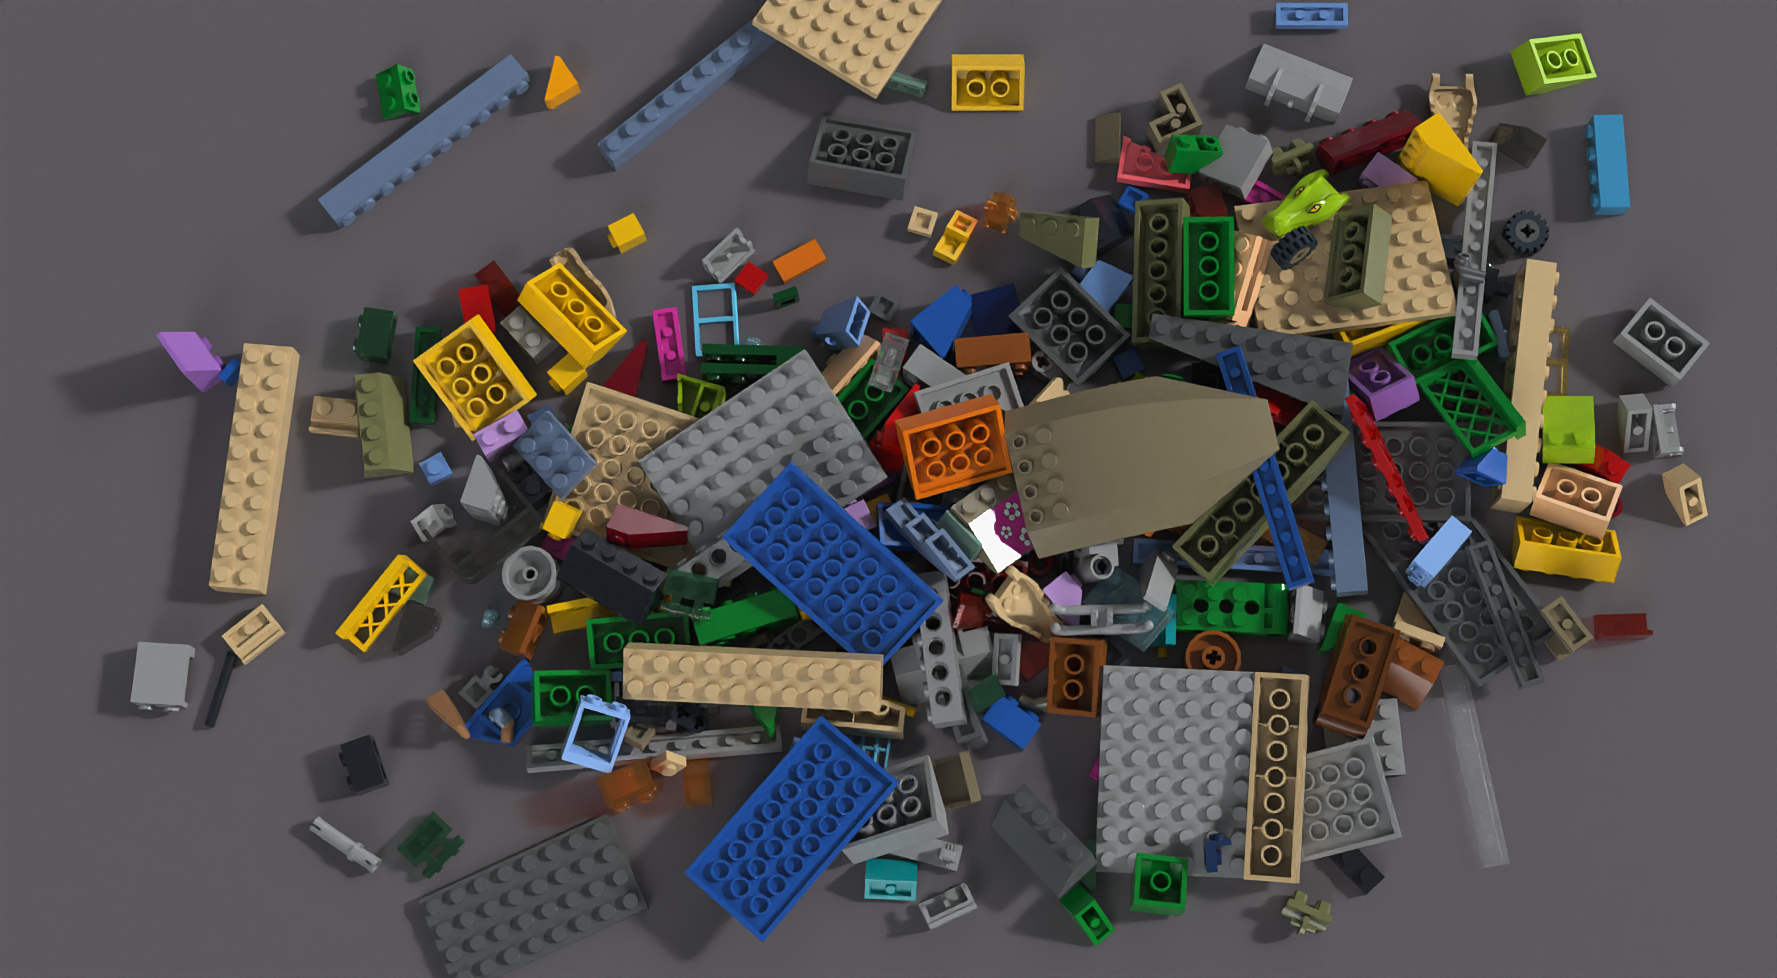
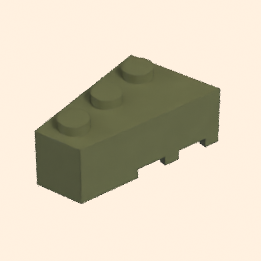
(1064, 235)

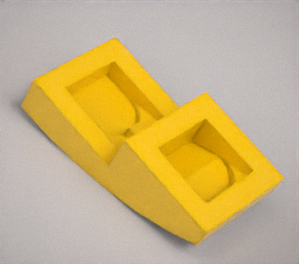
(955, 237)

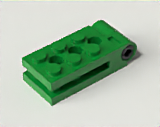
(1267, 599)

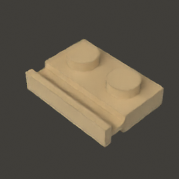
(334, 417)
(253, 634)

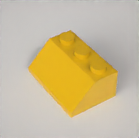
(987, 82)

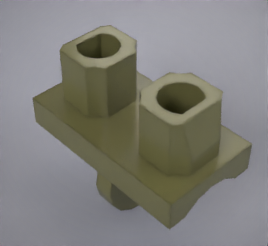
(1292, 161)
(1306, 917)

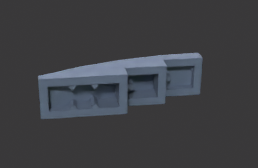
(928, 540)

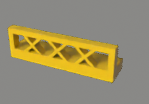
(375, 596)
(573, 614)

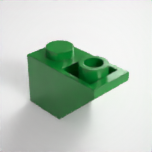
(1191, 153)

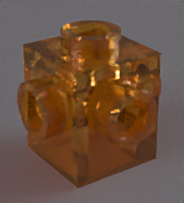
(1000, 212)

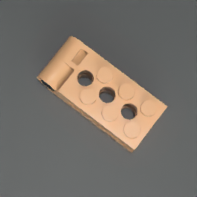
(1250, 262)

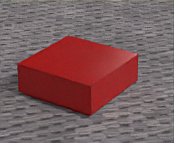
(751, 278)

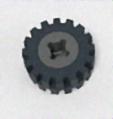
(1516, 235)

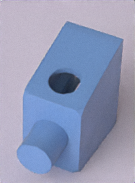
(1104, 283)
(842, 325)

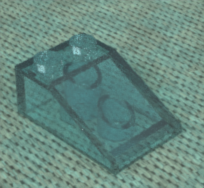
(1124, 589)

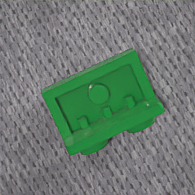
(397, 92)

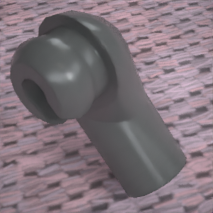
(1465, 269)

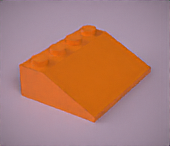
(954, 446)

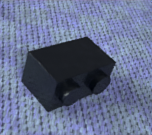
(363, 765)

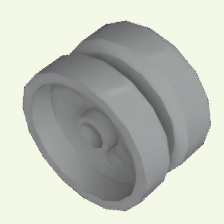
(520, 569)

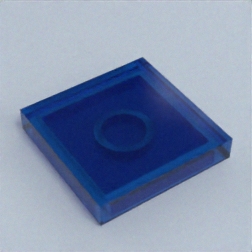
(992, 309)

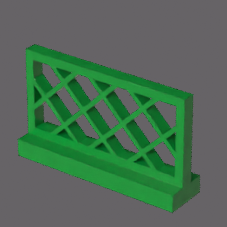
(1493, 399)

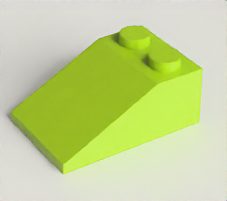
(1552, 63)
(1568, 430)

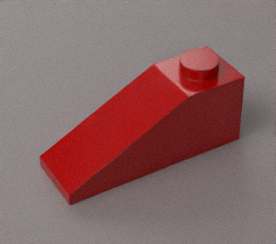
(1605, 466)

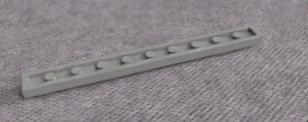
(1474, 244)
(687, 744)

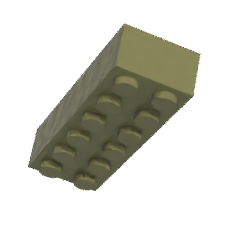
(1157, 265)

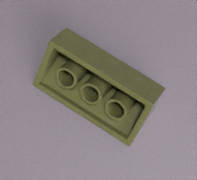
(1358, 258)
(383, 425)

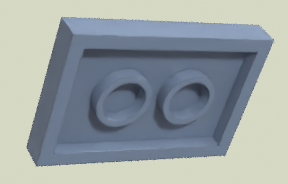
(555, 454)

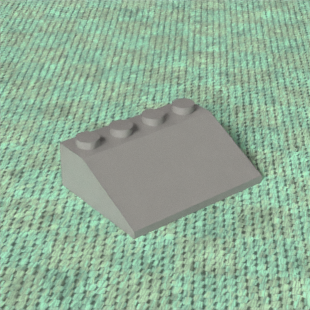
(906, 817)

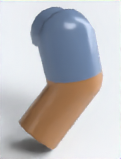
(505, 722)

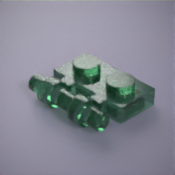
(692, 587)
(426, 839)

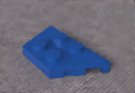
(512, 696)

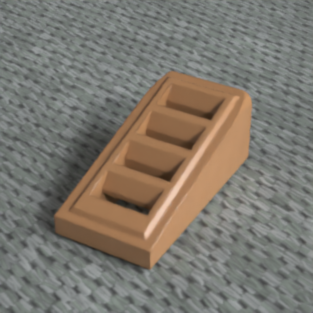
(446, 710)

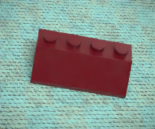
(1361, 145)

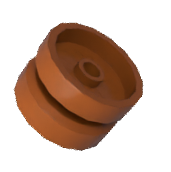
(1215, 645)

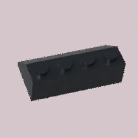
(613, 577)

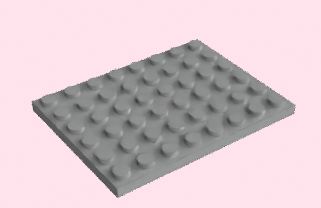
(739, 448)
(1173, 766)

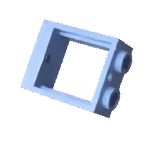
(1437, 552)
(588, 757)

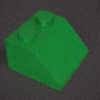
(1159, 884)

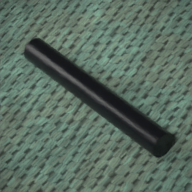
(220, 689)

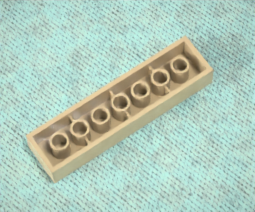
(1277, 777)

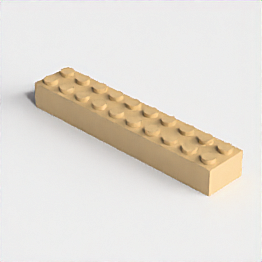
(1525, 379)
(254, 469)
(753, 676)

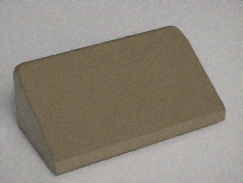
(1107, 138)

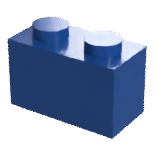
(1012, 722)

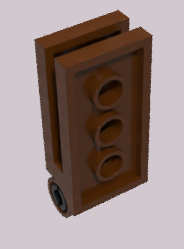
(1333, 709)

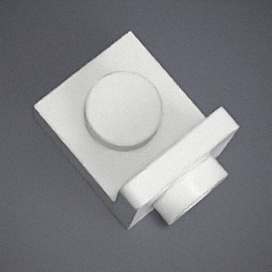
(434, 520)

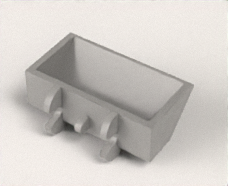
(1298, 84)
(973, 652)

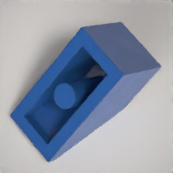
(1485, 469)

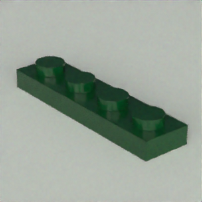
(423, 396)

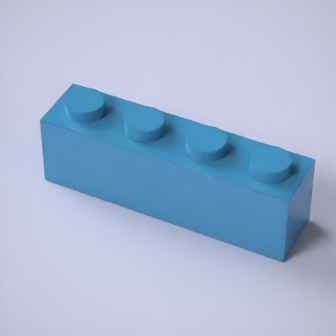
(1607, 164)

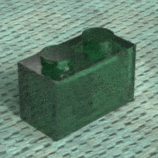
(375, 335)

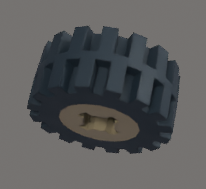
(1293, 247)

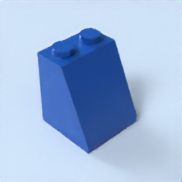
(942, 322)

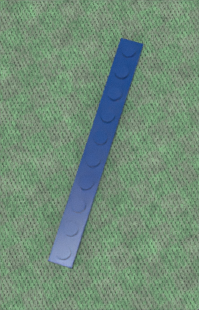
(1270, 484)

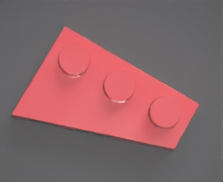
(1147, 169)

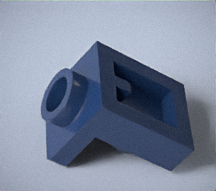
(1212, 856)

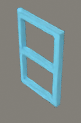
(697, 320)

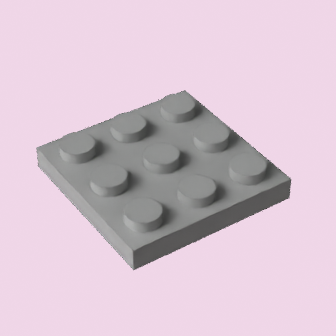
(1387, 736)

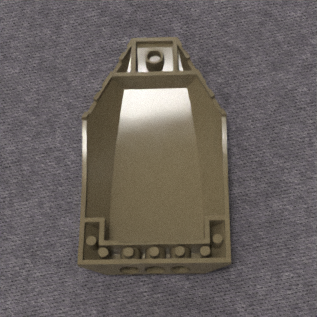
(1131, 458)

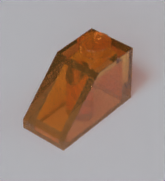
(697, 783)

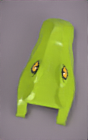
(1305, 205)

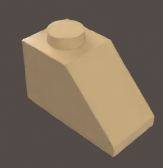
(1685, 493)

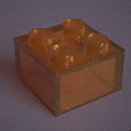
(628, 786)

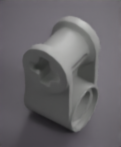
(1047, 371)

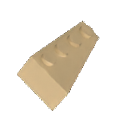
(884, 724)

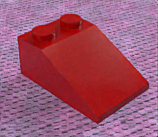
(886, 442)

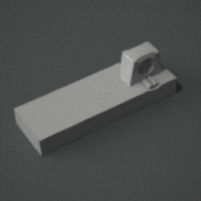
(934, 853)

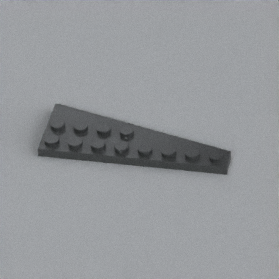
(1280, 361)

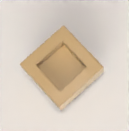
(922, 222)
(668, 763)

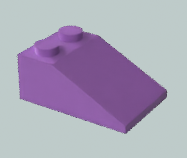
(193, 357)
(1381, 383)

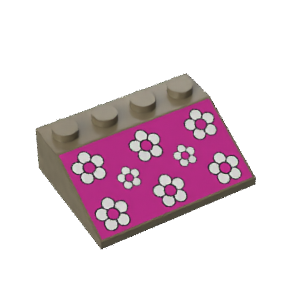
(997, 520)

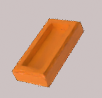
(799, 261)

